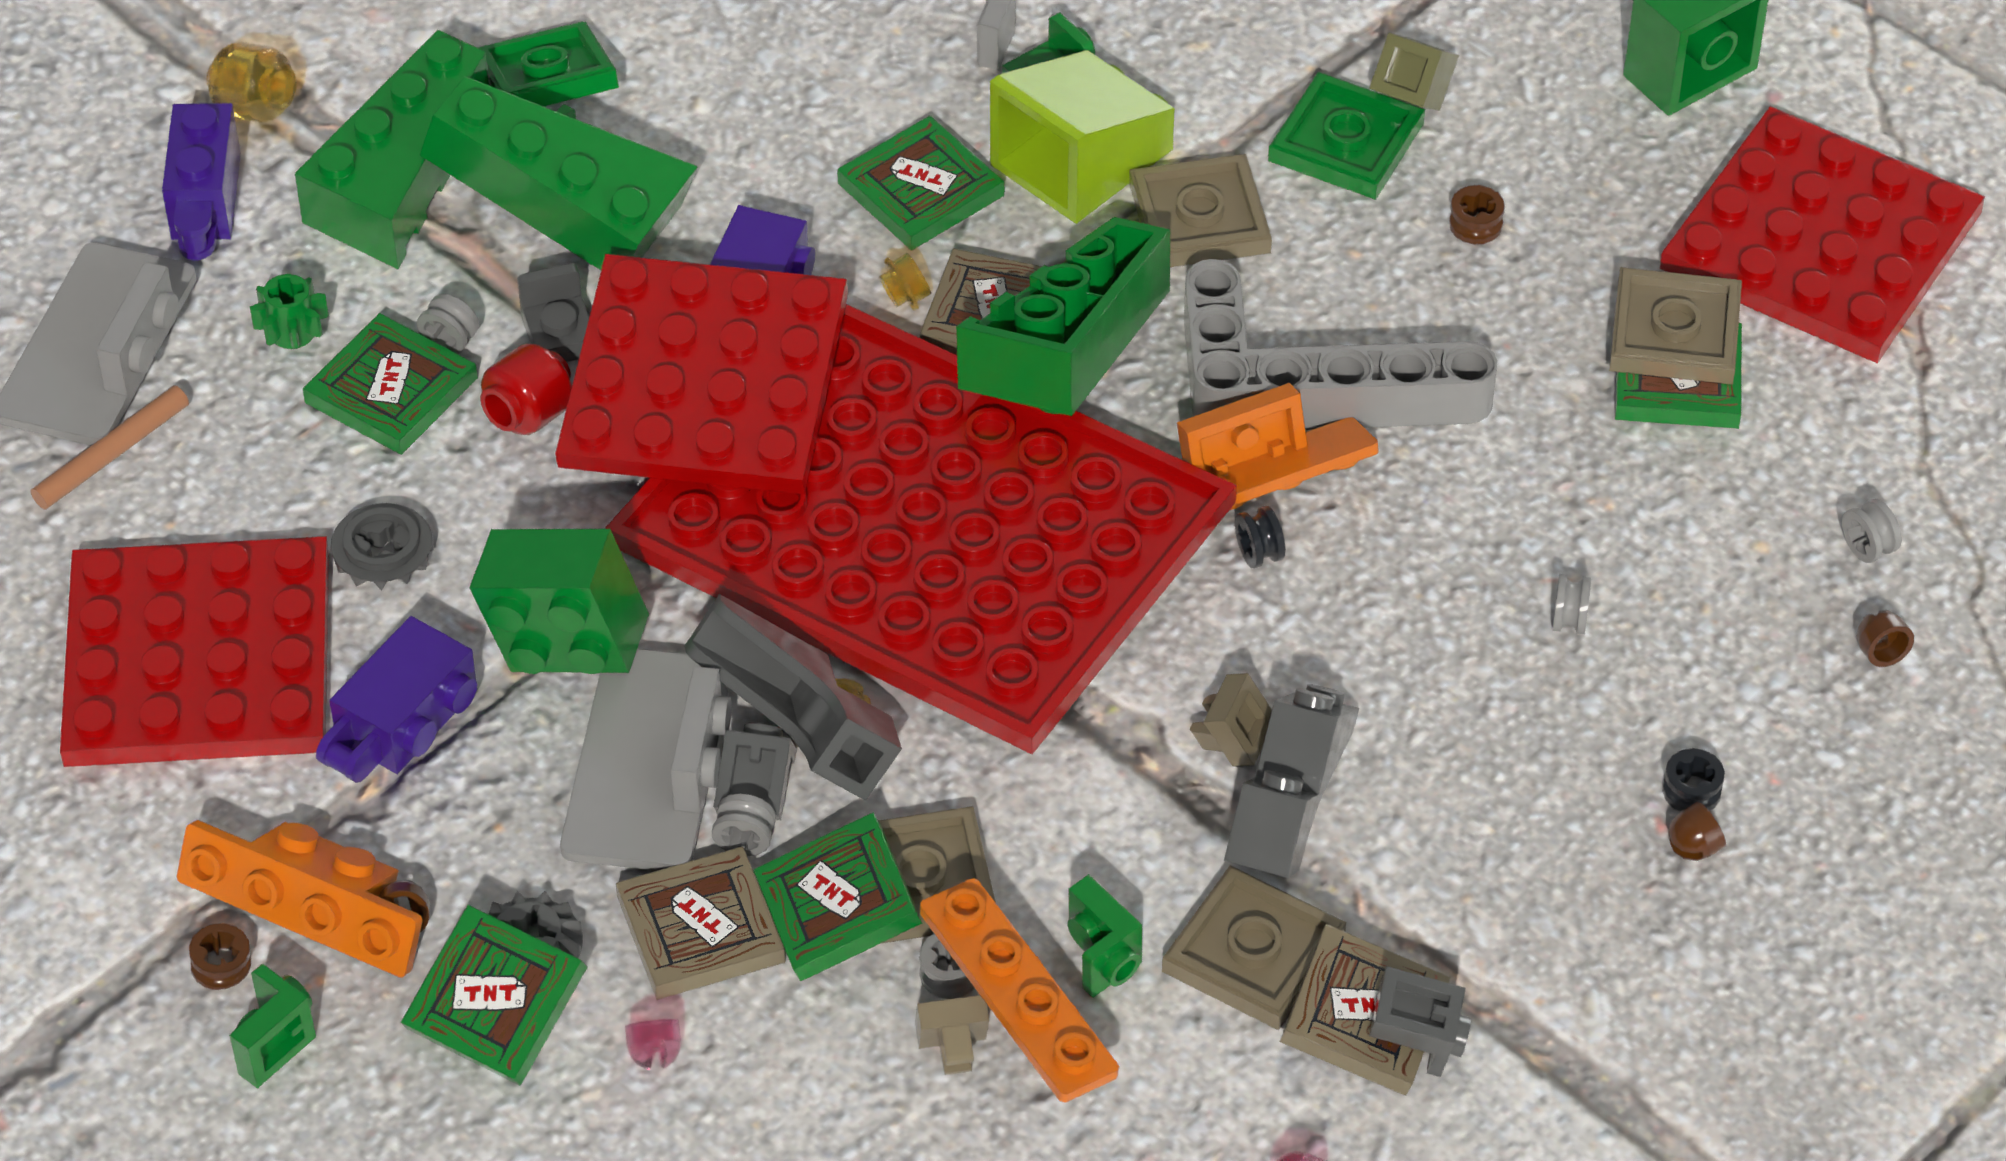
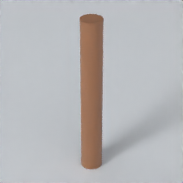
(109, 447)

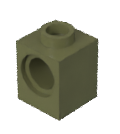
(1414, 72)

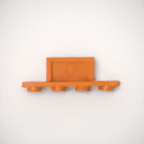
(1265, 445)
(306, 888)
(1019, 990)

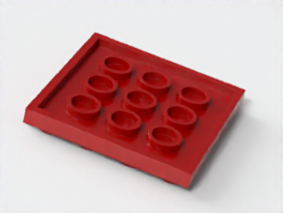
(1824, 233)
(703, 374)
(196, 651)

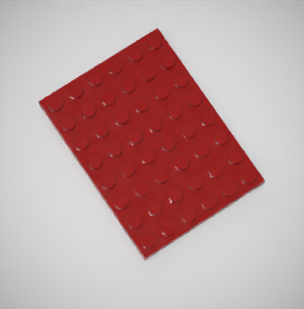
(944, 537)

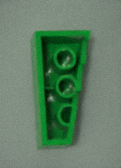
(557, 172)
(369, 176)
(1070, 322)

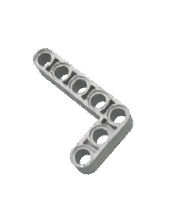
(1367, 382)

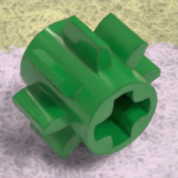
(289, 311)

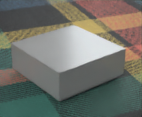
(995, 32)

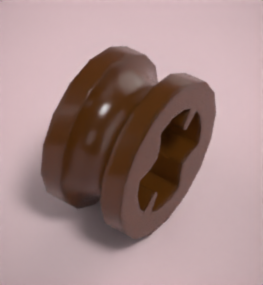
(1486, 224)
(212, 939)

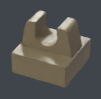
(1234, 720)
(952, 1027)

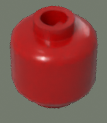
(526, 389)

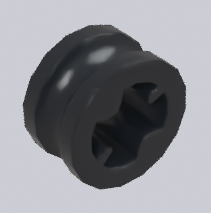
(1259, 536)
(1698, 764)

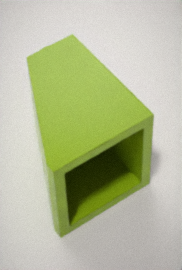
(1075, 130)

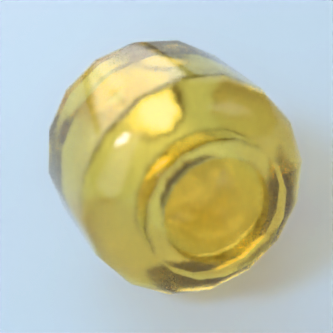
(252, 79)

